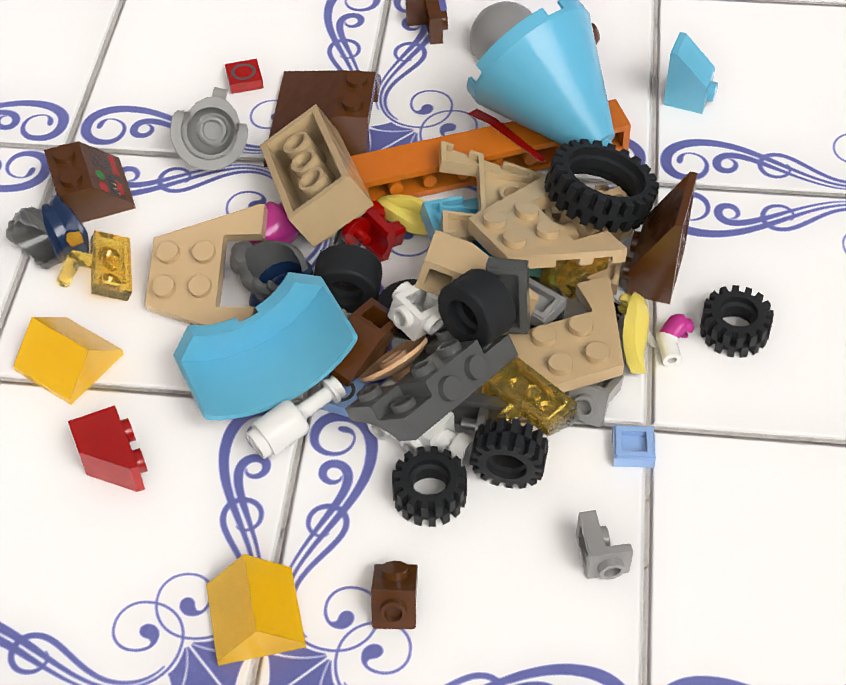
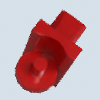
(374, 232)

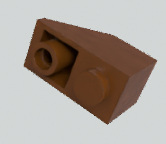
(374, 335)

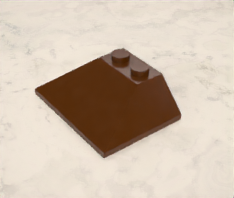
(340, 94)

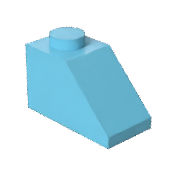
(689, 77)

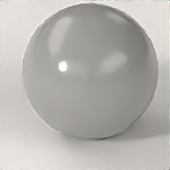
(493, 24)

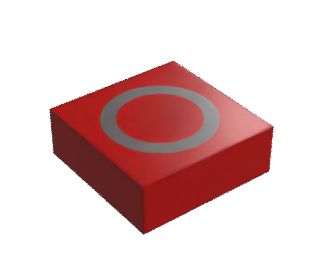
(244, 76)

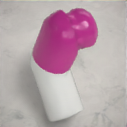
(669, 335)

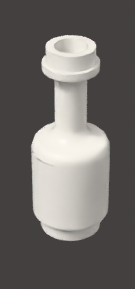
(288, 421)

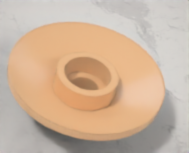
(395, 362)

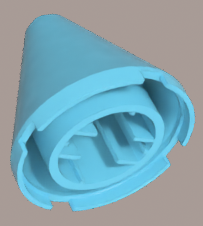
(548, 77)

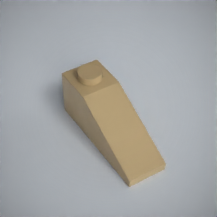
(449, 259)

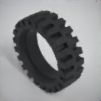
(591, 204)

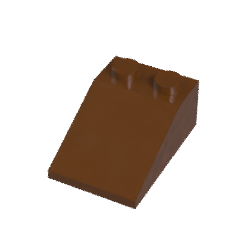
(661, 244)

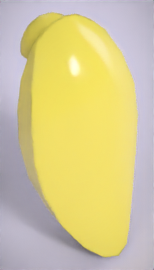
(405, 210)
(635, 330)

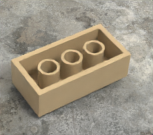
(315, 176)

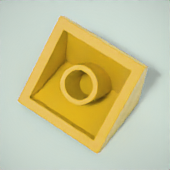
(64, 356)
(254, 610)

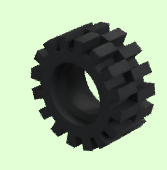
(732, 337)
(509, 453)
(429, 505)

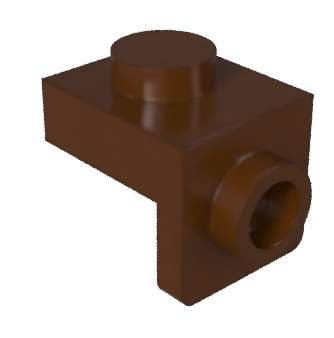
(429, 14)
(394, 595)

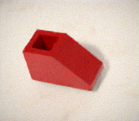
(106, 448)

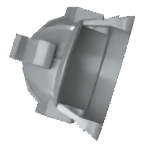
(209, 133)

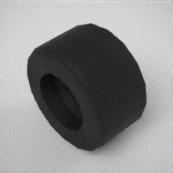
(350, 274)
(476, 307)

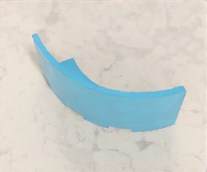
(268, 357)

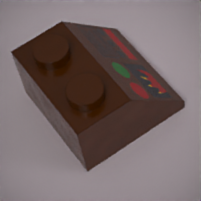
(89, 180)

